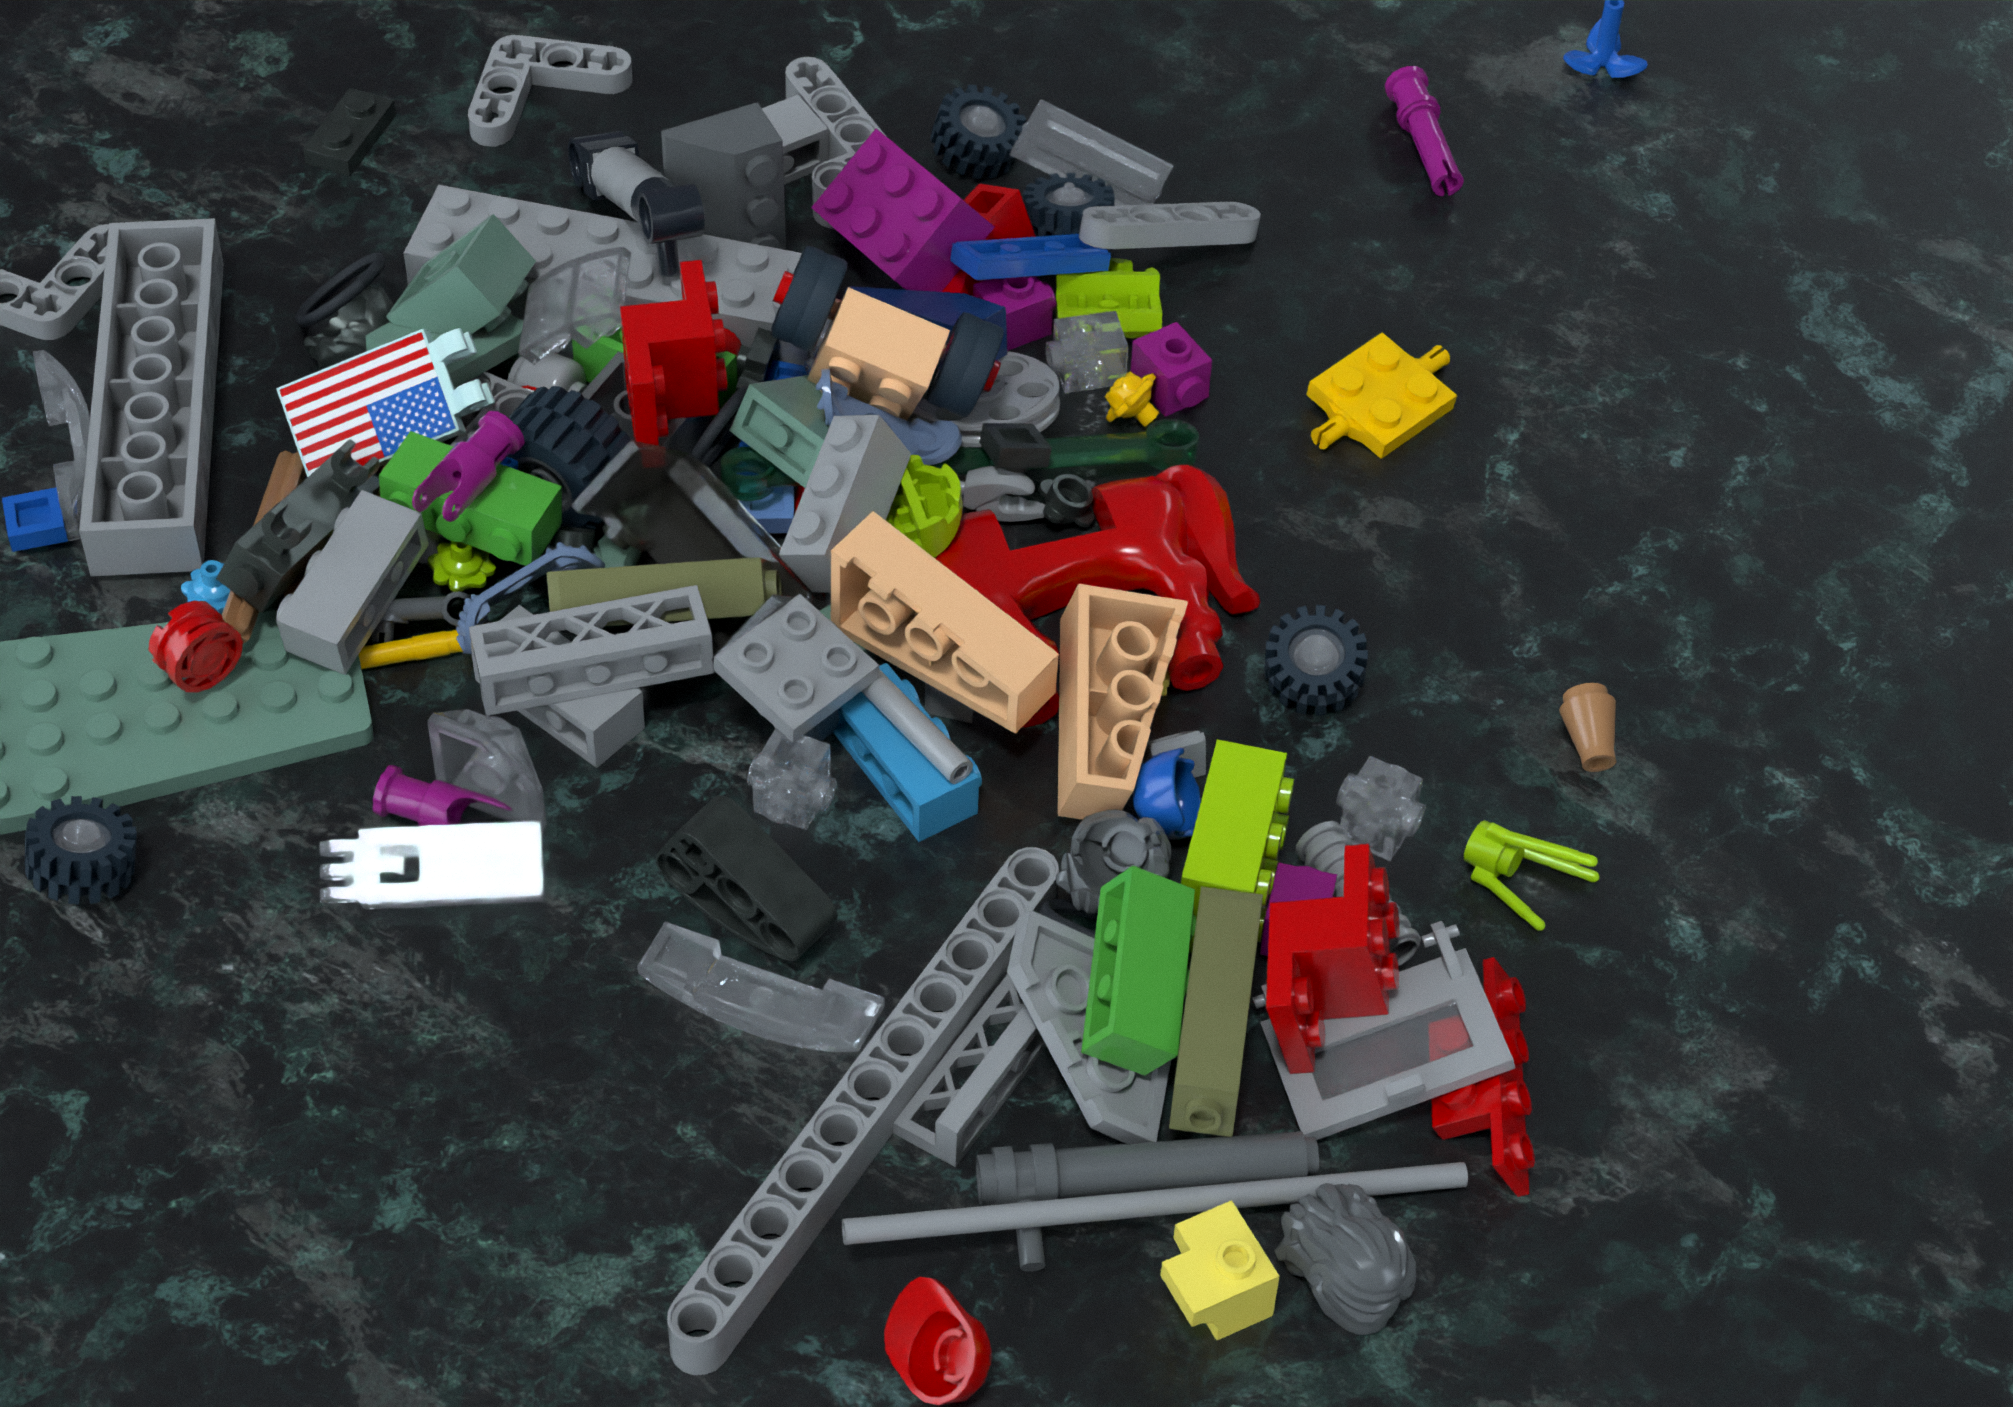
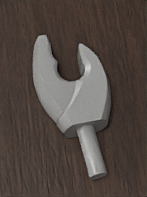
(988, 488)

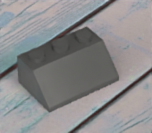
(737, 170)

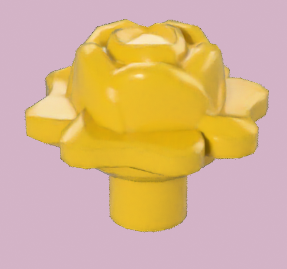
(1131, 398)

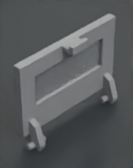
(1428, 1045)

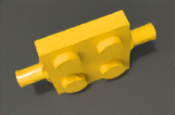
(1380, 396)

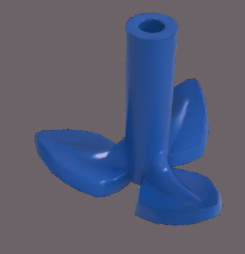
(1604, 45)

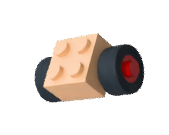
(880, 349)

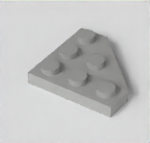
(1052, 977)

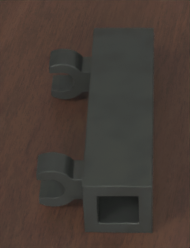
(287, 536)

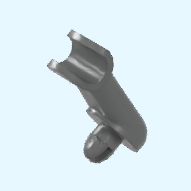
(416, 609)

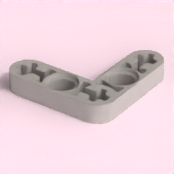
(515, 65)
(52, 307)

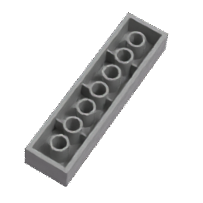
(554, 235)
(153, 399)

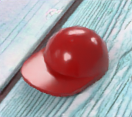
(936, 1344)

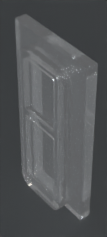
(1066, 144)

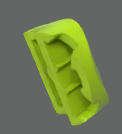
(1119, 290)
(927, 505)

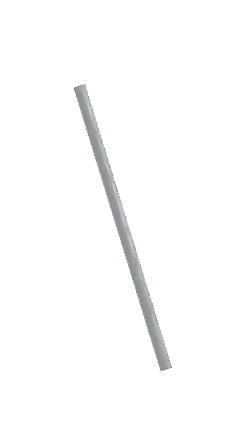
(1143, 1203)

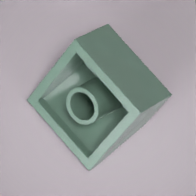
(466, 283)

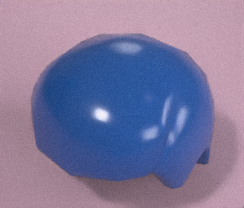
(1168, 793)

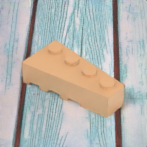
(937, 625)
(1109, 692)

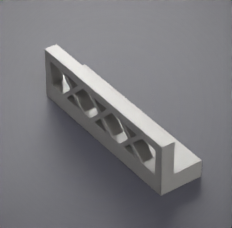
(595, 659)
(987, 1088)

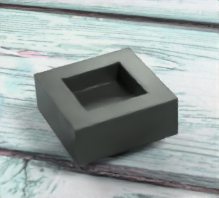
(1015, 446)

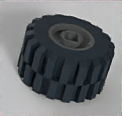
(566, 444)

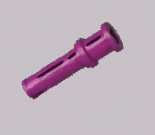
(1419, 115)

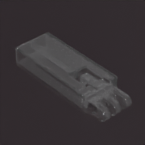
(456, 865)

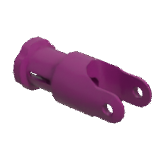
(470, 466)
(425, 802)

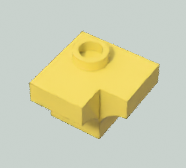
(1220, 1272)

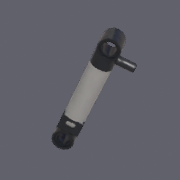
(612, 169)

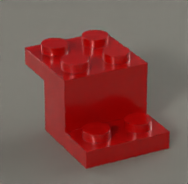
(673, 356)
(1331, 958)

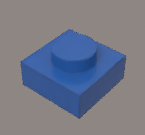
(34, 519)

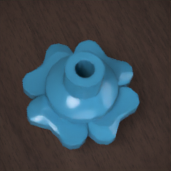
(206, 586)

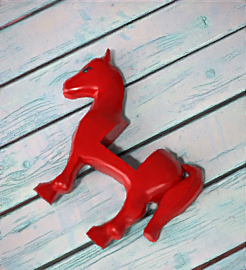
(1155, 535)

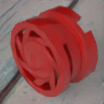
(196, 646)

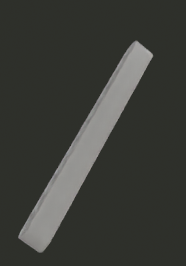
(978, 942)

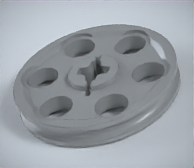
(1008, 399)

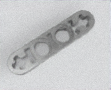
(1169, 225)

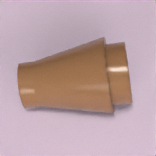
(1590, 721)

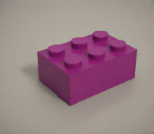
(900, 215)

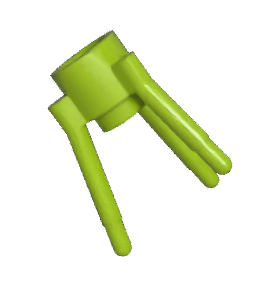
(1500, 851)

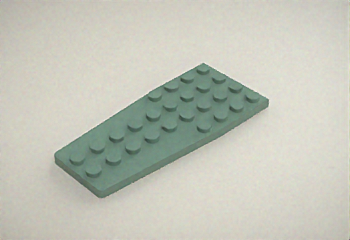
(109, 724)

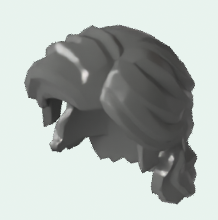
(1106, 847)
(1349, 1256)

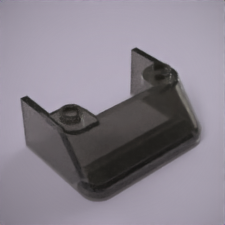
(681, 514)

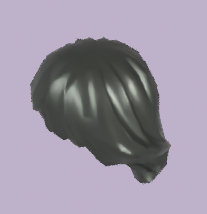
(349, 329)

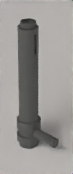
(1134, 1167)

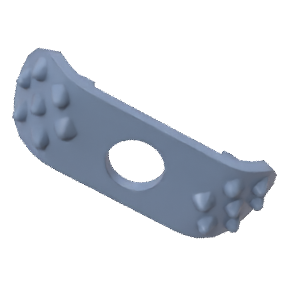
(931, 441)
(479, 606)

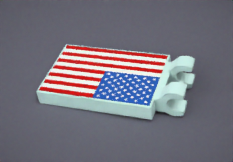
(383, 398)

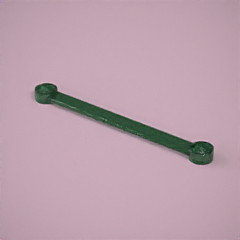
(1065, 453)

